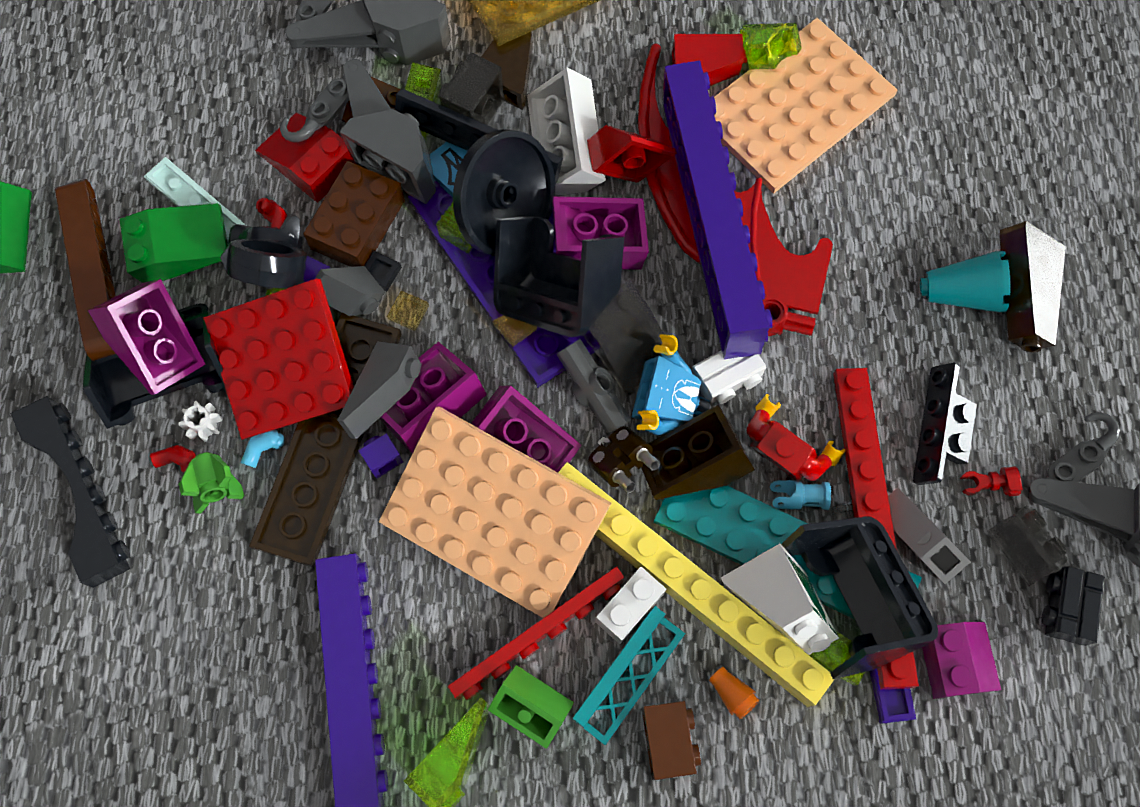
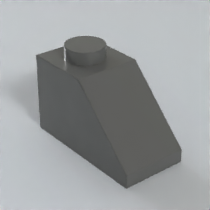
(351, 289)

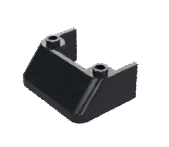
(873, 585)

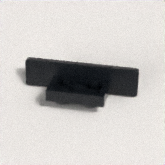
(945, 426)

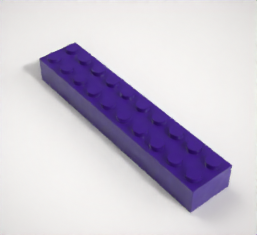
(715, 212)

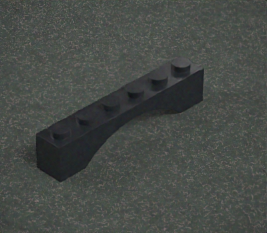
(94, 547)

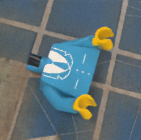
(667, 391)

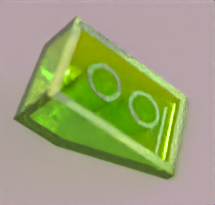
(449, 764)

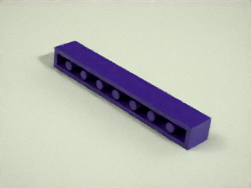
(350, 682)

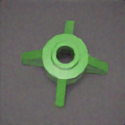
(209, 481)

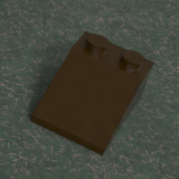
(697, 456)

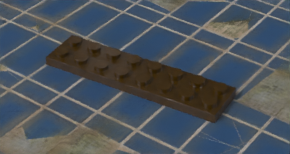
(317, 462)

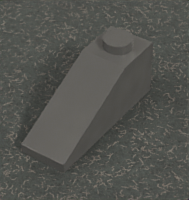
(380, 385)

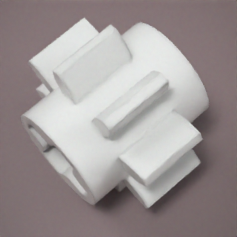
(192, 418)

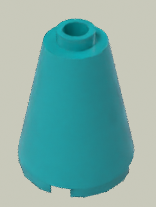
(970, 283)

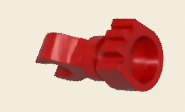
(1008, 479)

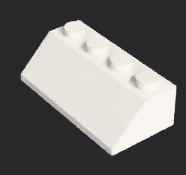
(563, 121)

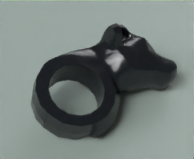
(266, 254)

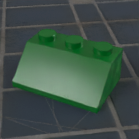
(14, 227)

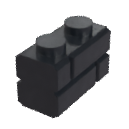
(1073, 605)

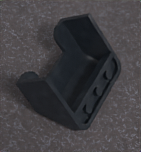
(551, 287)

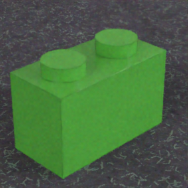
(530, 706)

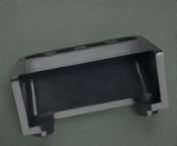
(117, 390)

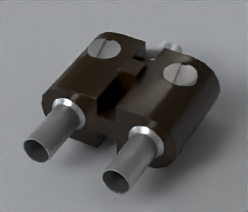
(620, 456)

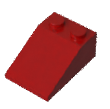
(309, 163)

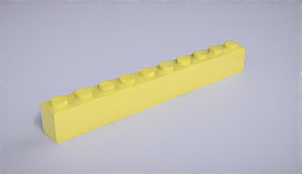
(709, 600)

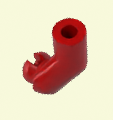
(271, 211)
(175, 454)

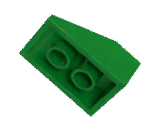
(172, 240)

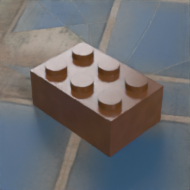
(354, 215)

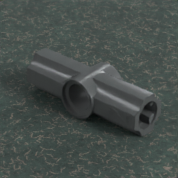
(593, 386)

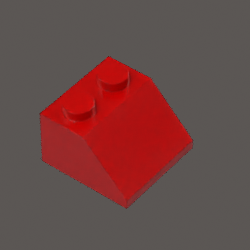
(626, 154)

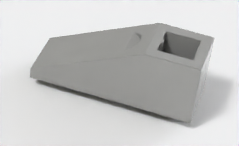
(925, 538)

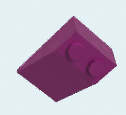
(595, 216)
(148, 335)
(526, 428)

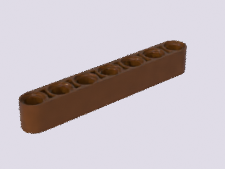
(86, 260)

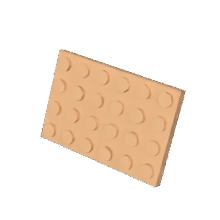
(802, 108)
(494, 512)

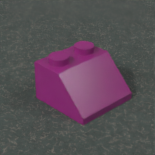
(961, 661)

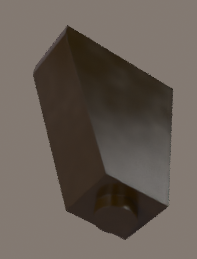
(515, 62)

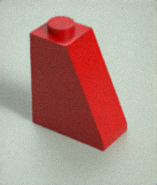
(719, 53)

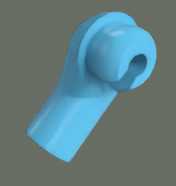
(260, 443)

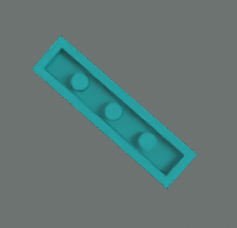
(618, 667)

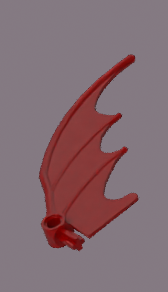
(787, 278)

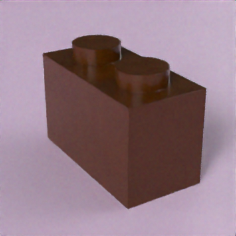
(669, 740)

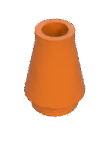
(734, 693)

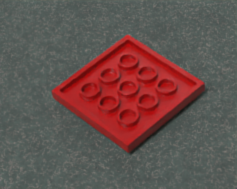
(281, 359)

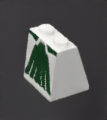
(784, 598)

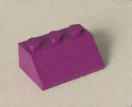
(441, 383)

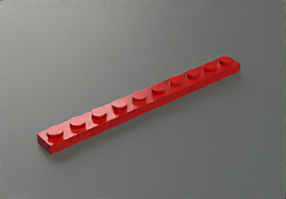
(868, 485)

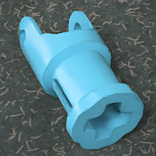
(801, 494)

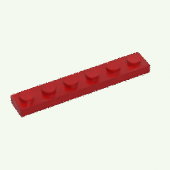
(526, 643)

